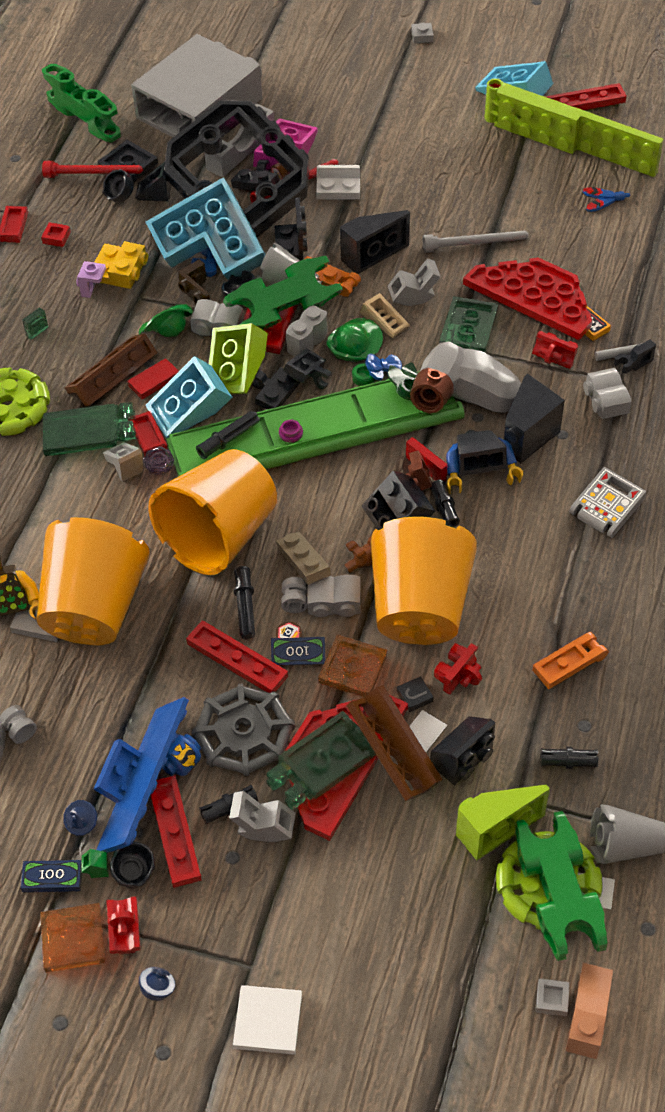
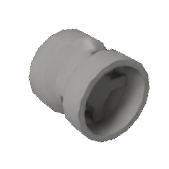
(294, 595)
(17, 724)

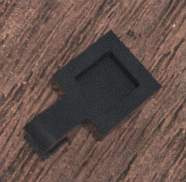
(640, 356)

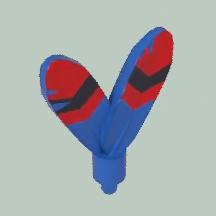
(604, 197)

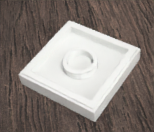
(267, 1019)

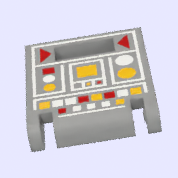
(607, 505)

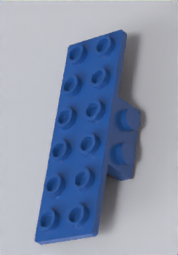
(132, 774)

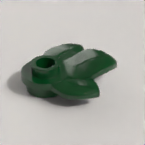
(403, 379)

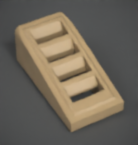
(380, 303)

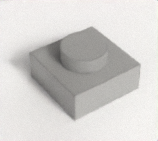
(422, 32)
(552, 997)

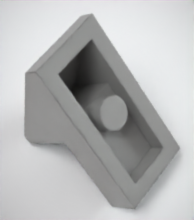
(126, 460)

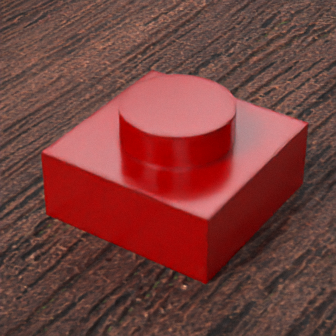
(55, 234)

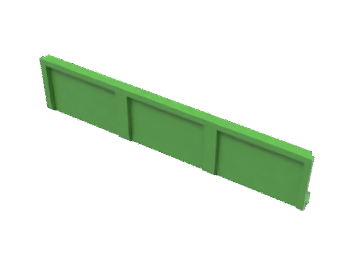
(327, 422)

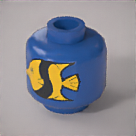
(182, 755)

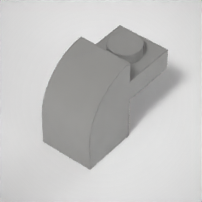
(417, 288)
(263, 821)

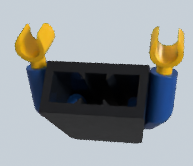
(480, 453)

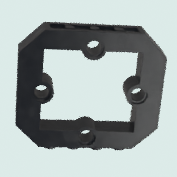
(216, 124)

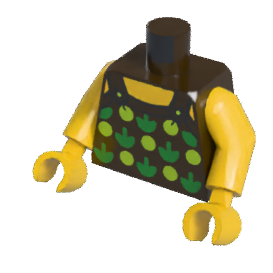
(17, 591)

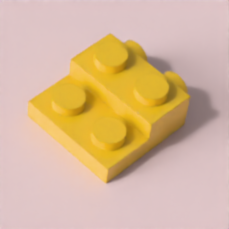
(122, 263)

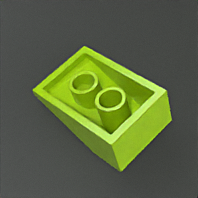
(237, 355)
(492, 816)

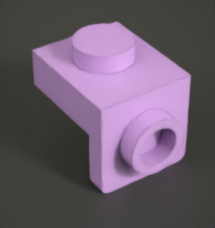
(88, 276)

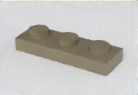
(303, 557)

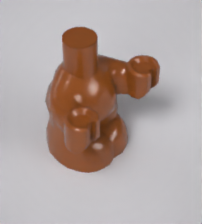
(362, 555)

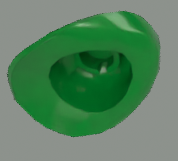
(168, 322)
(355, 340)

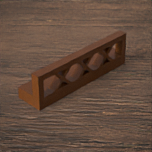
(112, 369)
(397, 741)

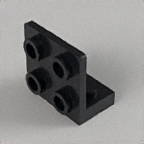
(291, 235)

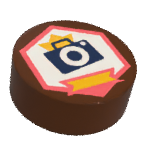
(278, 168)
(288, 630)

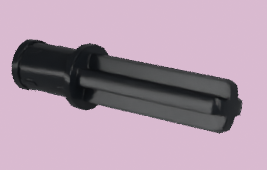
(219, 439)
(244, 592)

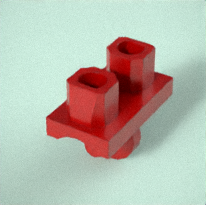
(555, 349)
(463, 671)
(123, 926)

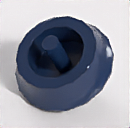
(80, 817)
(156, 983)

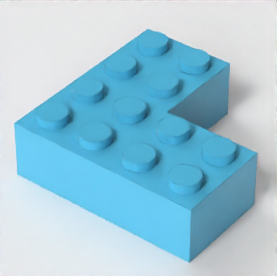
(208, 220)

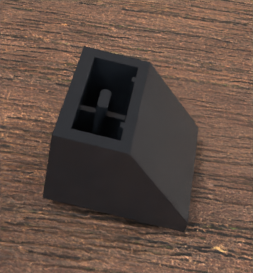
(397, 498)
(464, 749)

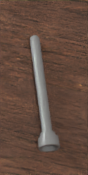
(432, 242)

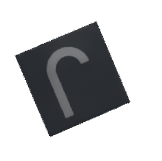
(415, 693)

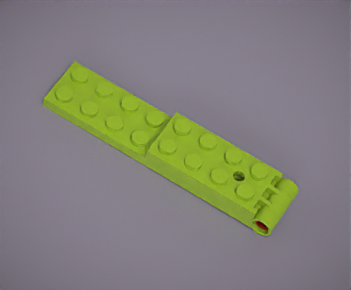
(570, 128)

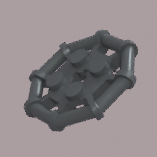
(243, 742)

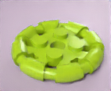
(19, 413)
(520, 906)

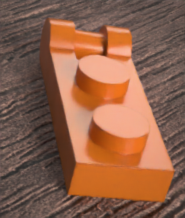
(332, 275)
(569, 660)

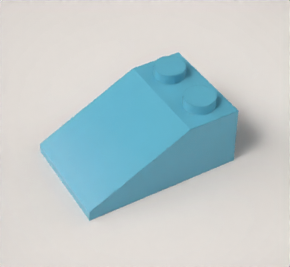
(529, 76)
(188, 398)

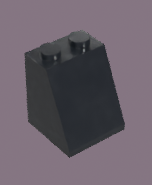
(533, 418)

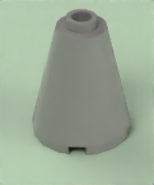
(275, 263)
(624, 835)

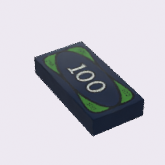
(298, 650)
(51, 876)

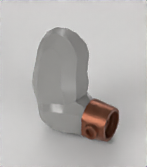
(466, 376)

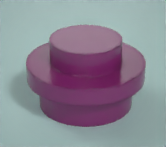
(290, 431)

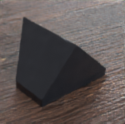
(154, 186)

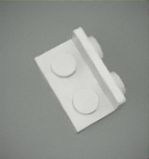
(338, 182)

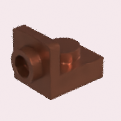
(419, 471)

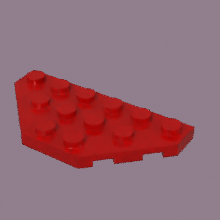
(537, 291)
(328, 810)

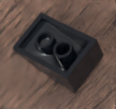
(373, 239)

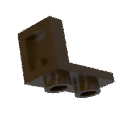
(190, 281)

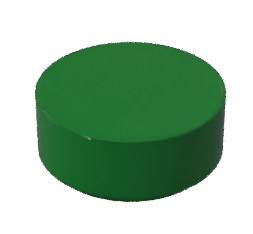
(361, 375)

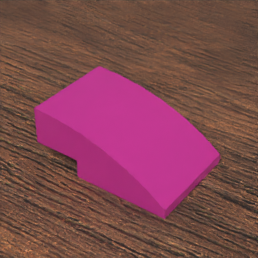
(301, 134)

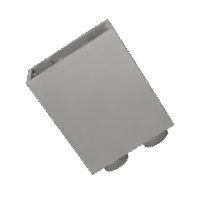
(192, 83)

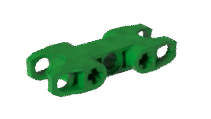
(87, 105)
(298, 288)
(565, 905)

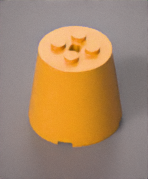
(213, 510)
(421, 578)
(88, 579)

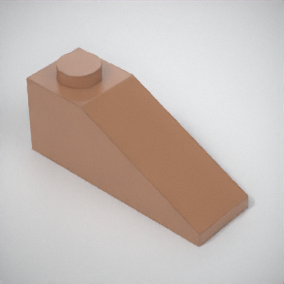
(589, 1011)

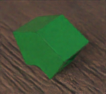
(95, 863)

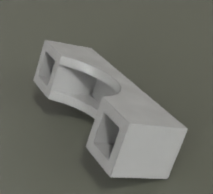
(235, 150)

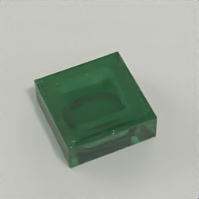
(35, 323)

